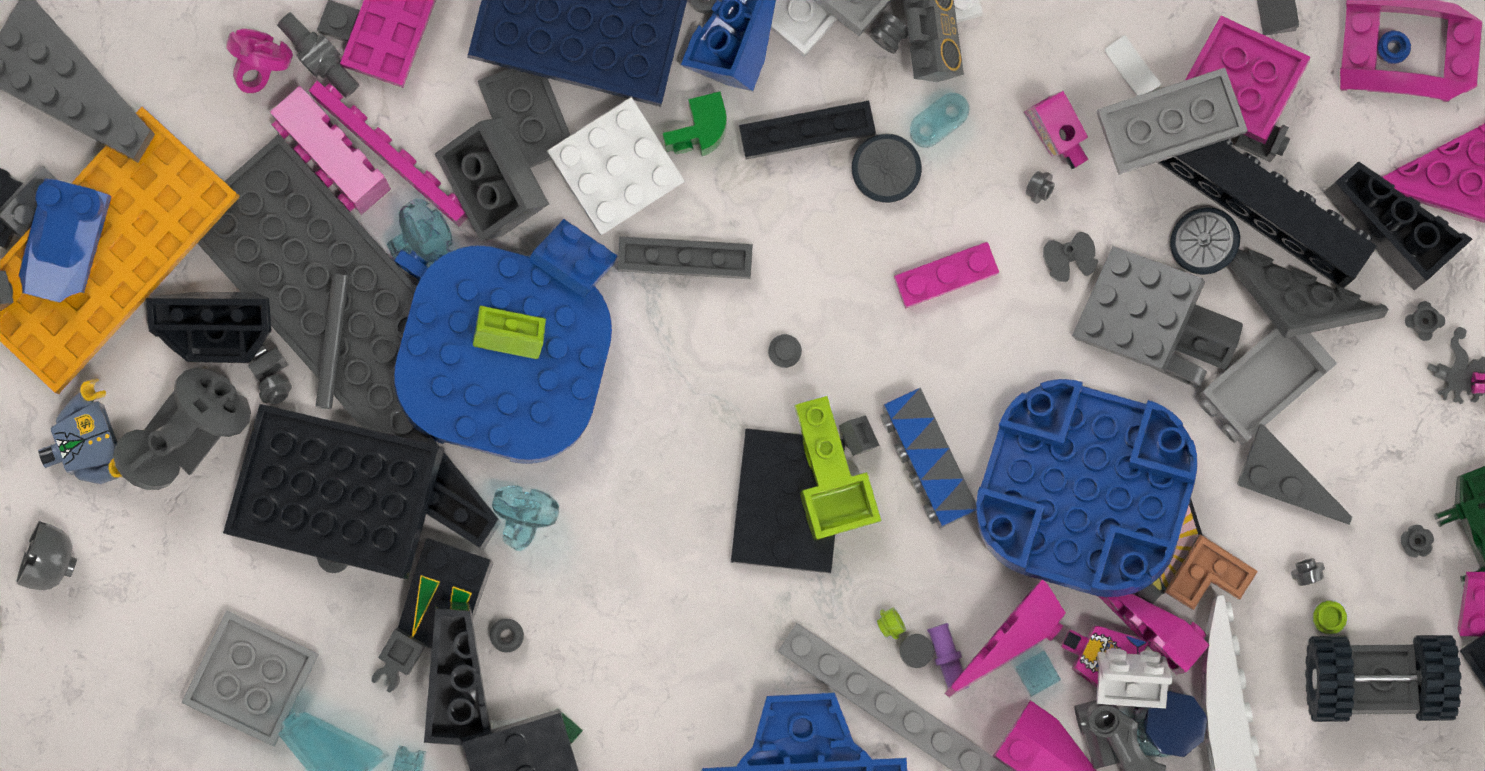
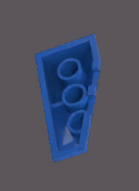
(732, 42)

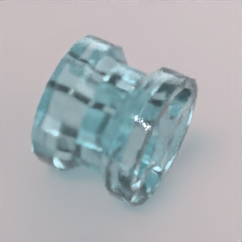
(409, 761)

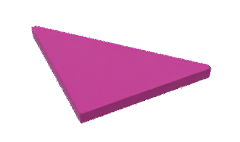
(1448, 176)

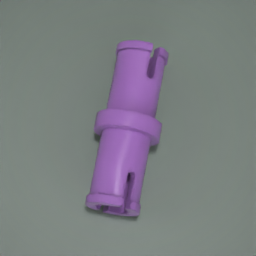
(946, 653)

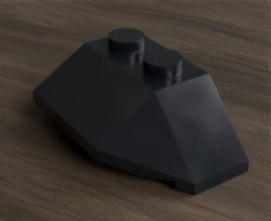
(211, 324)

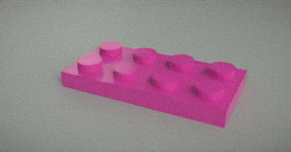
(387, 38)

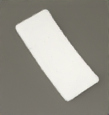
(1132, 66)

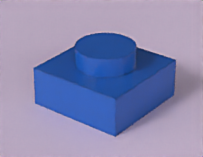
(411, 263)

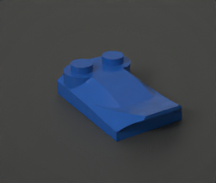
(62, 240)

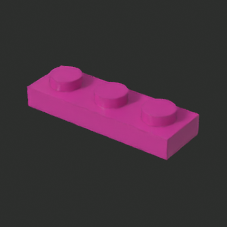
(946, 275)

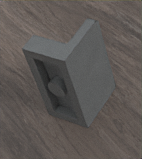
(1210, 337)

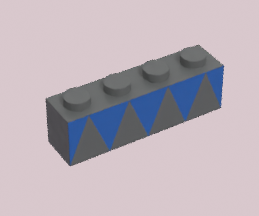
(929, 458)

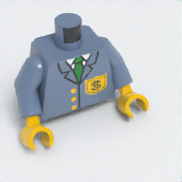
(83, 438)

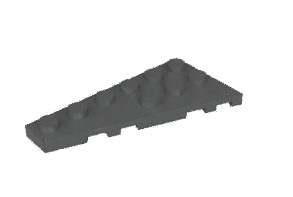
(55, 77)

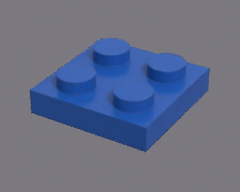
(573, 258)

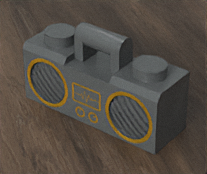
(933, 39)

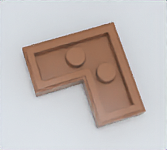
(1206, 565)

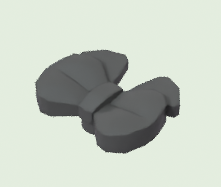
(1059, 255)

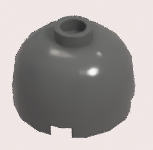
(46, 559)

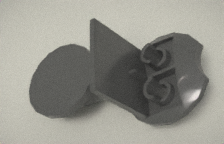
(182, 430)

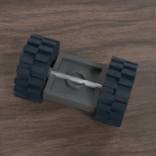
(1383, 678)

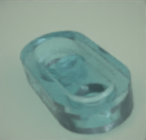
(938, 120)

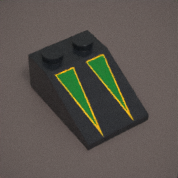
(442, 575)

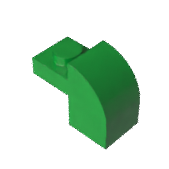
(707, 129)

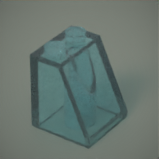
(328, 747)

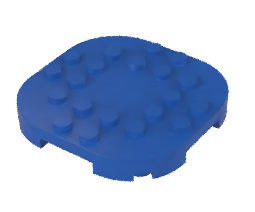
(491, 397)
(1086, 488)

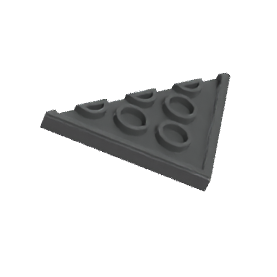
(1297, 300)

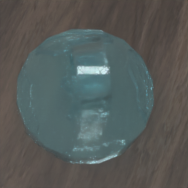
(422, 232)
(524, 513)

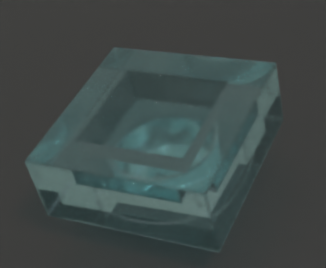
(1037, 673)

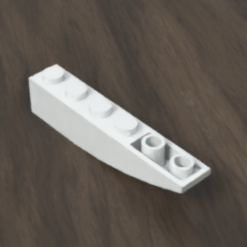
(1222, 700)

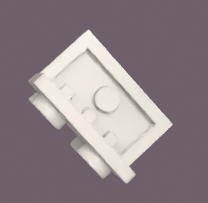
(1132, 679)

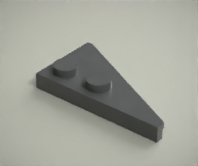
(1278, 474)

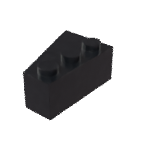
(460, 505)

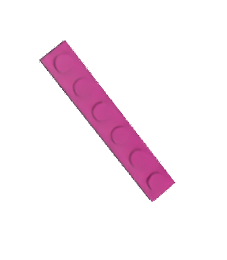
(379, 143)

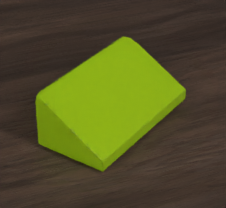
(509, 332)

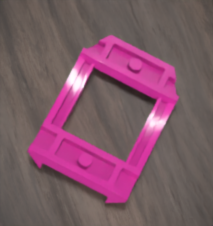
(1361, 50)

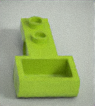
(839, 500)

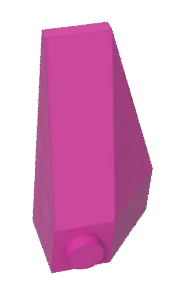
(1025, 628)

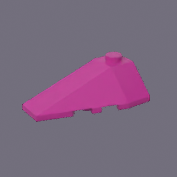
(1163, 631)
(1040, 744)

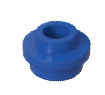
(1400, 40)

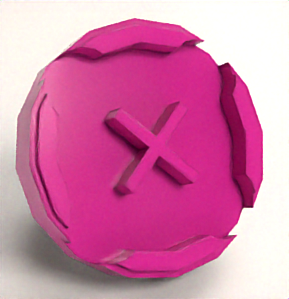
(256, 52)

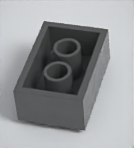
(491, 178)

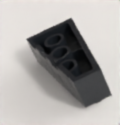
(1403, 231)
(455, 679)

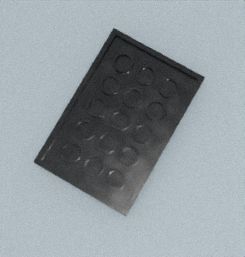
(334, 491)

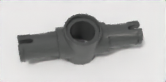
(318, 55)

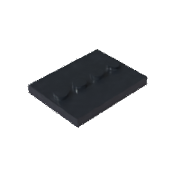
(770, 512)
(526, 745)

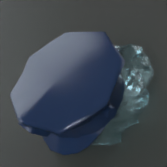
(1170, 729)

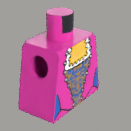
(1047, 120)
(1097, 641)

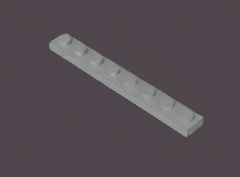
(886, 703)

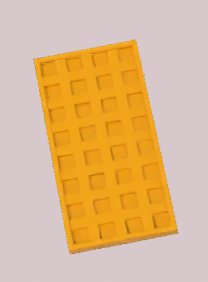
(150, 226)

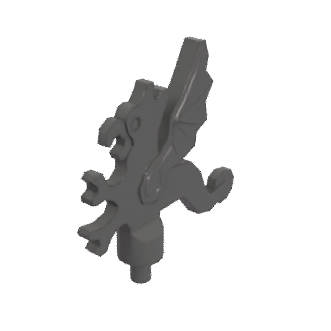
(1460, 374)

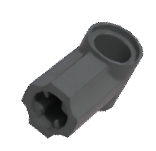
(1098, 747)

